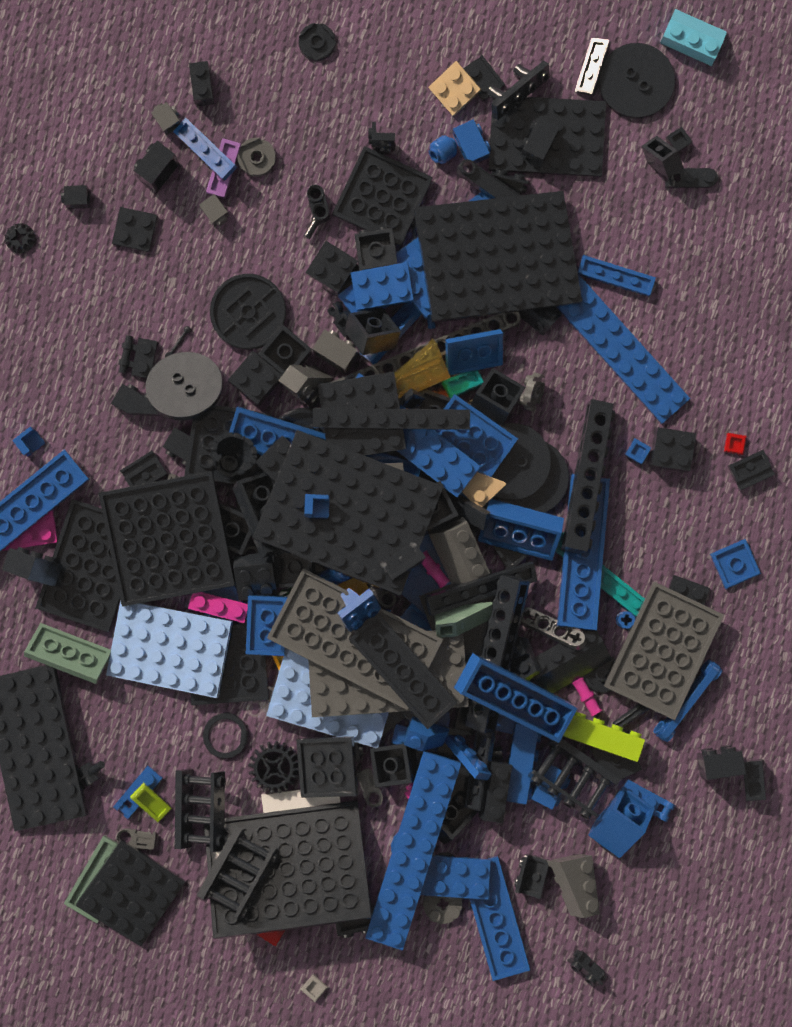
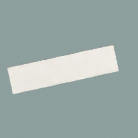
(292, 800)

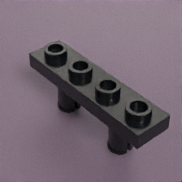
(528, 83)

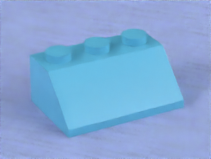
(693, 37)

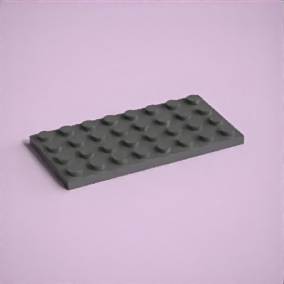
(314, 630)
(338, 696)

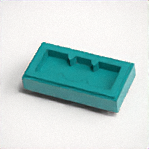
(462, 383)

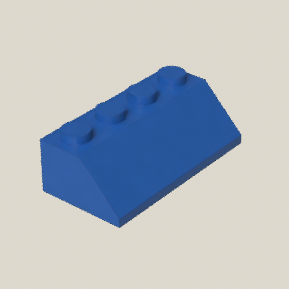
(522, 529)

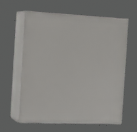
(314, 987)

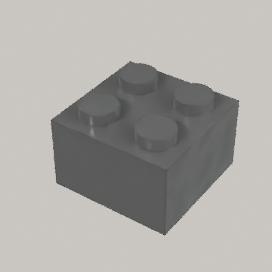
(335, 351)

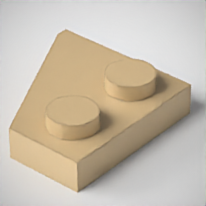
(482, 488)

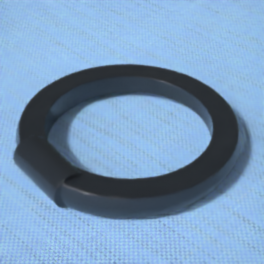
(243, 739)

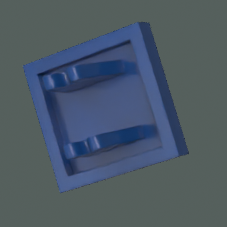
(358, 608)

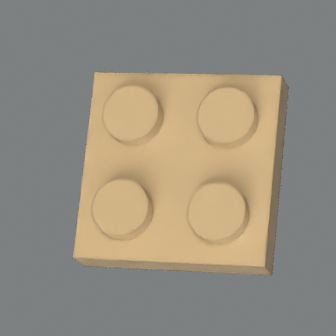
(455, 88)

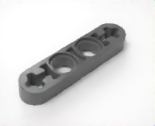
(552, 628)

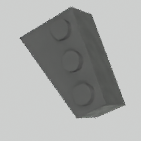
(303, 382)
(577, 883)

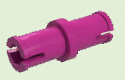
(434, 570)
(587, 696)

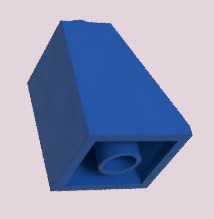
(622, 822)

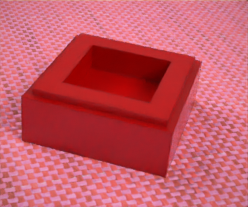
(735, 443)

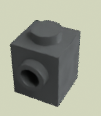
(166, 117)

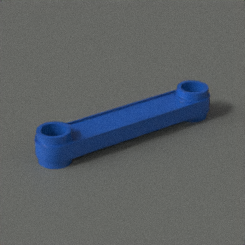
(709, 672)

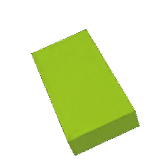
(150, 802)

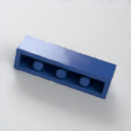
(521, 758)

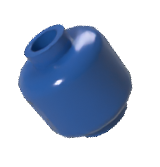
(443, 149)

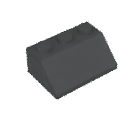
(459, 552)

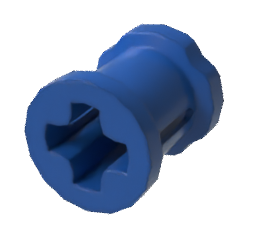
(622, 615)

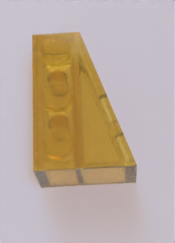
(422, 370)

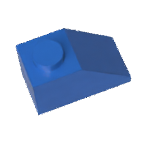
(422, 738)

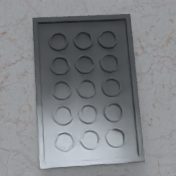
(663, 650)

